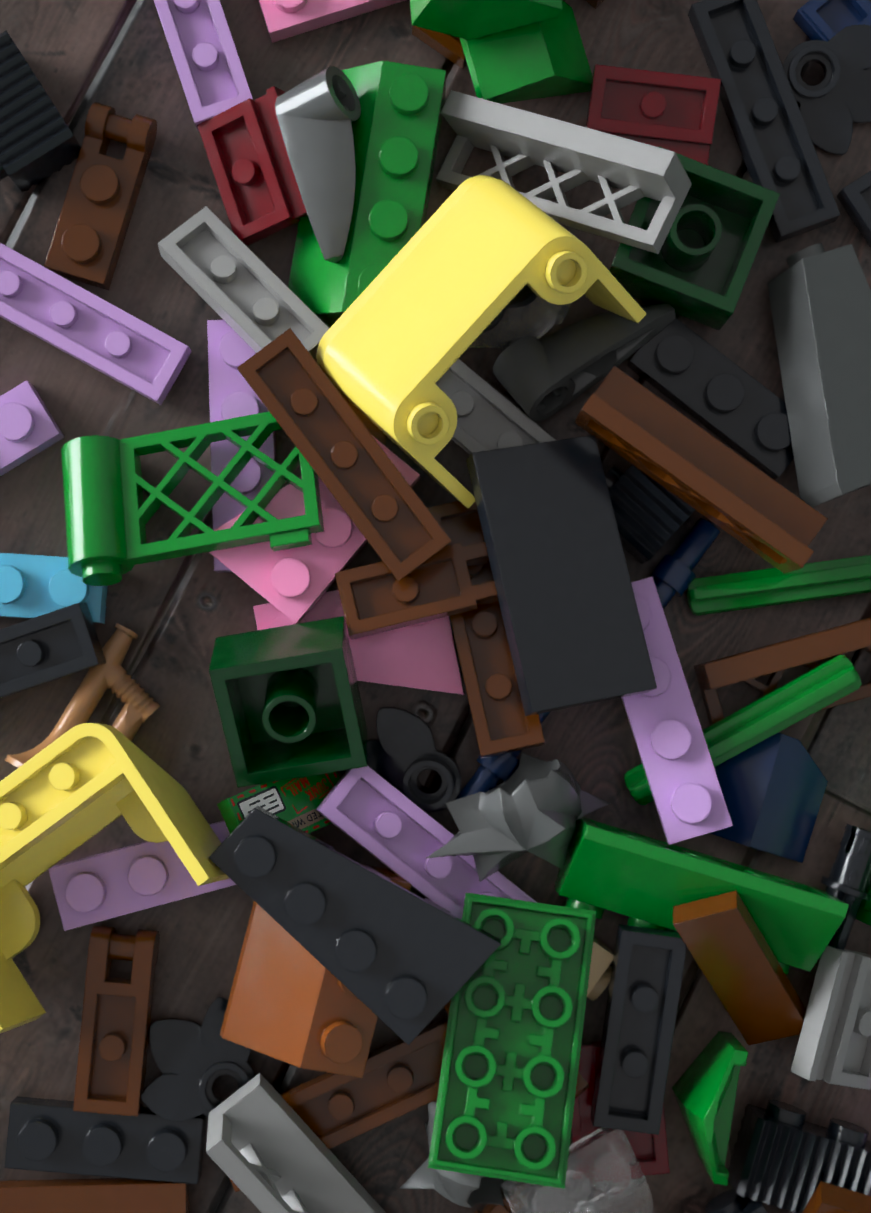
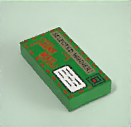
(289, 799)

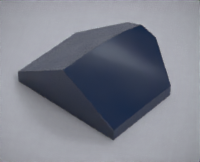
(772, 796)

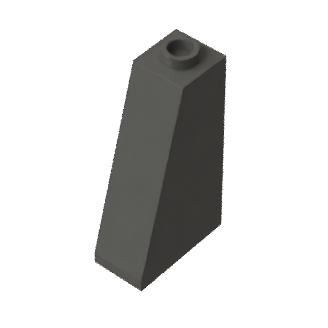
(825, 369)

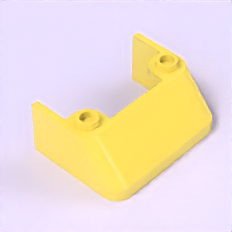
(438, 302)
(61, 803)

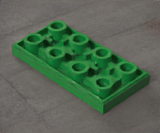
(515, 1045)

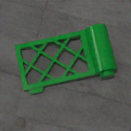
(108, 509)

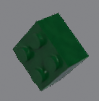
(706, 248)
(289, 701)

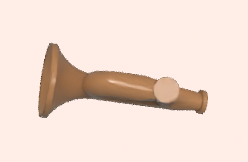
(111, 675)

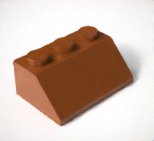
(295, 1006)

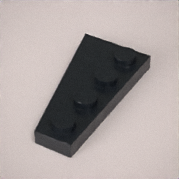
(370, 933)

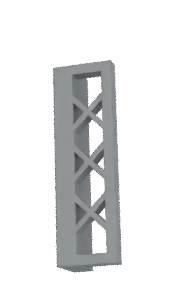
(580, 154)
(279, 1157)

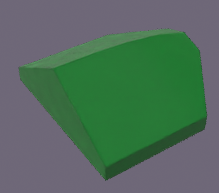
(530, 61)
(708, 1099)

